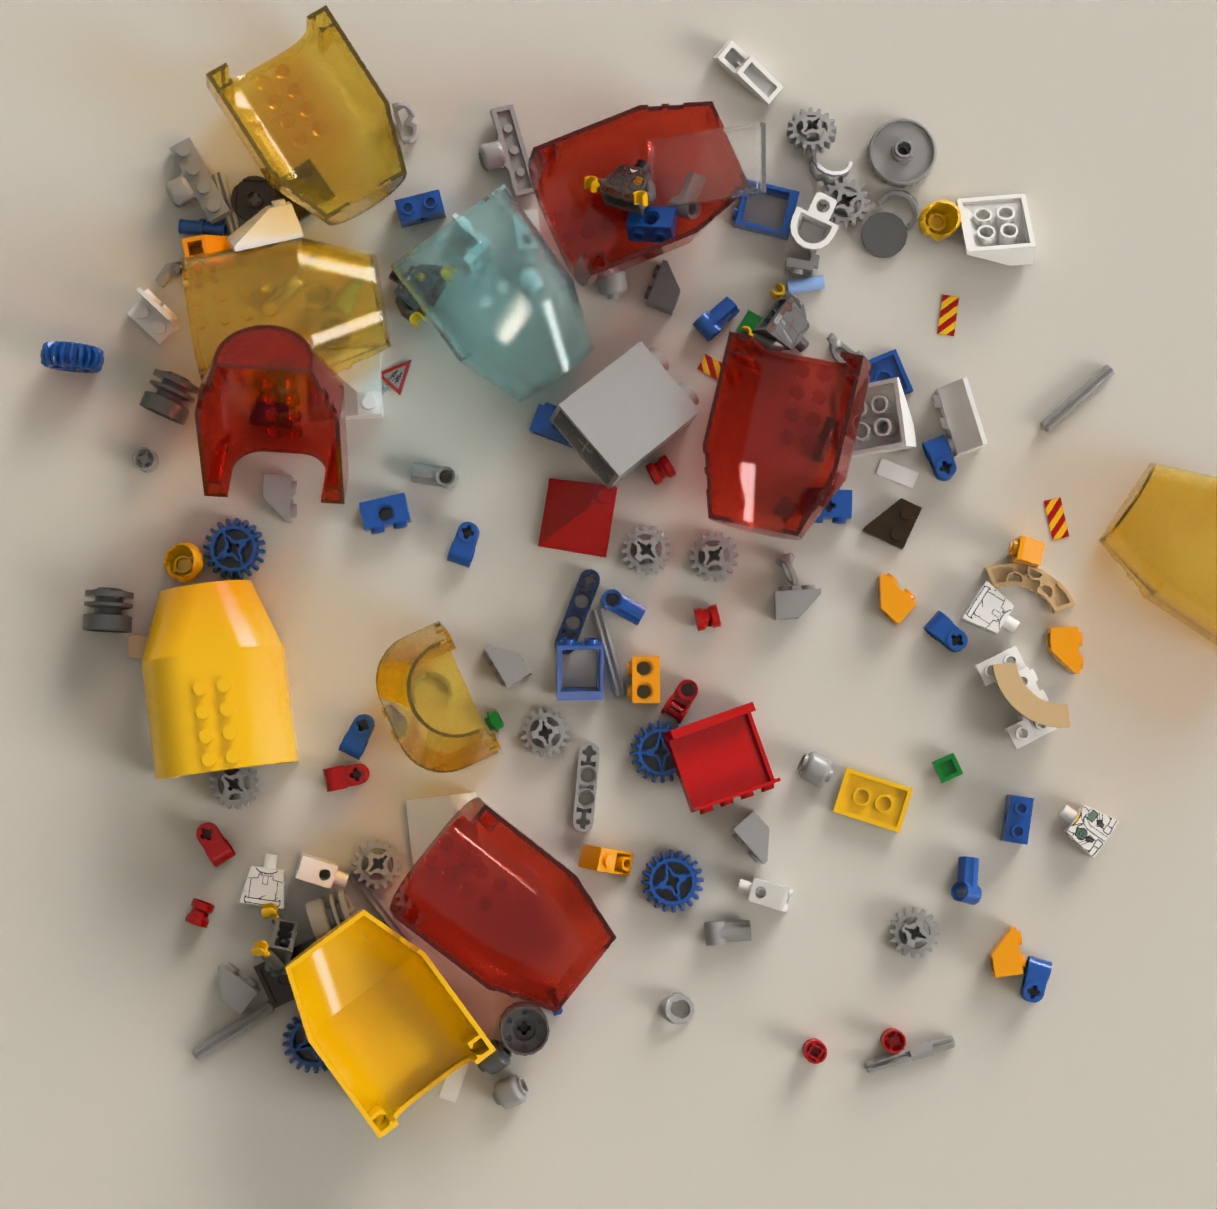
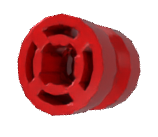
(664, 466)
(707, 617)
(199, 913)
(895, 1038)
(812, 1048)

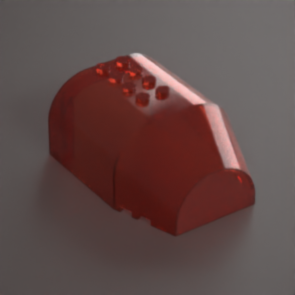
(584, 228)
(270, 396)
(780, 436)
(503, 909)

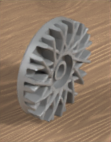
(899, 168)

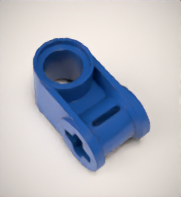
(938, 454)
(463, 549)
(942, 628)
(355, 739)
(1037, 974)

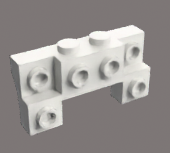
(1024, 730)

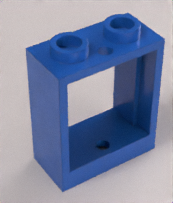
(775, 191)
(580, 693)

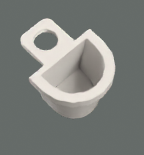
(812, 228)

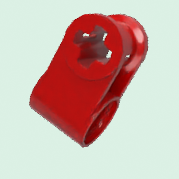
(679, 702)
(342, 776)
(217, 847)

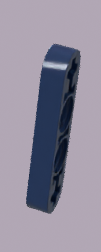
(580, 613)

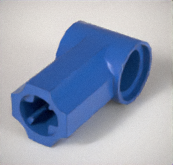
(711, 322)
(625, 607)
(966, 887)

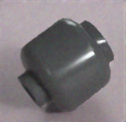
(497, 1060)

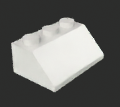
(960, 417)

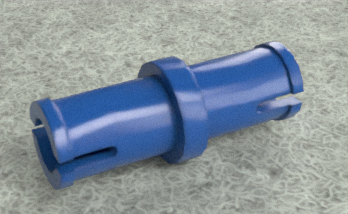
(201, 227)

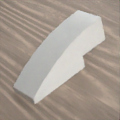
(747, 72)

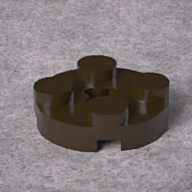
(245, 190)

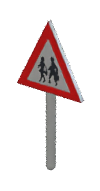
(396, 377)

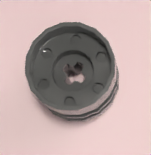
(169, 396)
(108, 610)
(534, 1036)

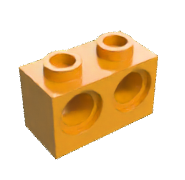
(651, 680)

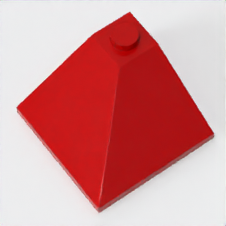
(577, 517)

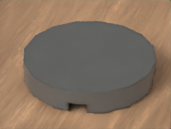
(884, 235)

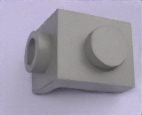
(798, 267)

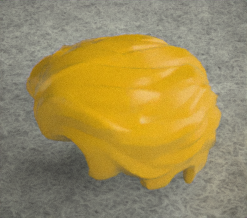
(939, 219)
(183, 561)

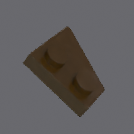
(894, 523)

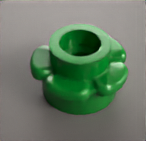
(494, 721)

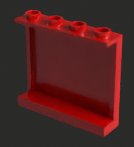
(720, 759)

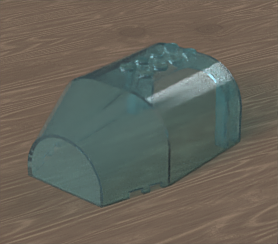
(499, 296)

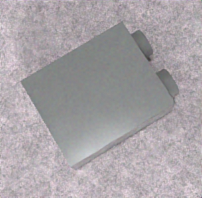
(626, 413)

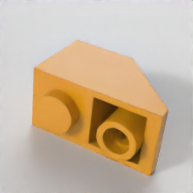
(204, 244)
(1026, 551)
(893, 600)
(1064, 646)
(605, 859)
(1006, 956)

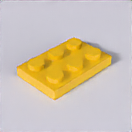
(872, 800)

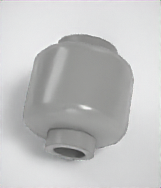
(613, 285)
(815, 768)
(510, 1091)

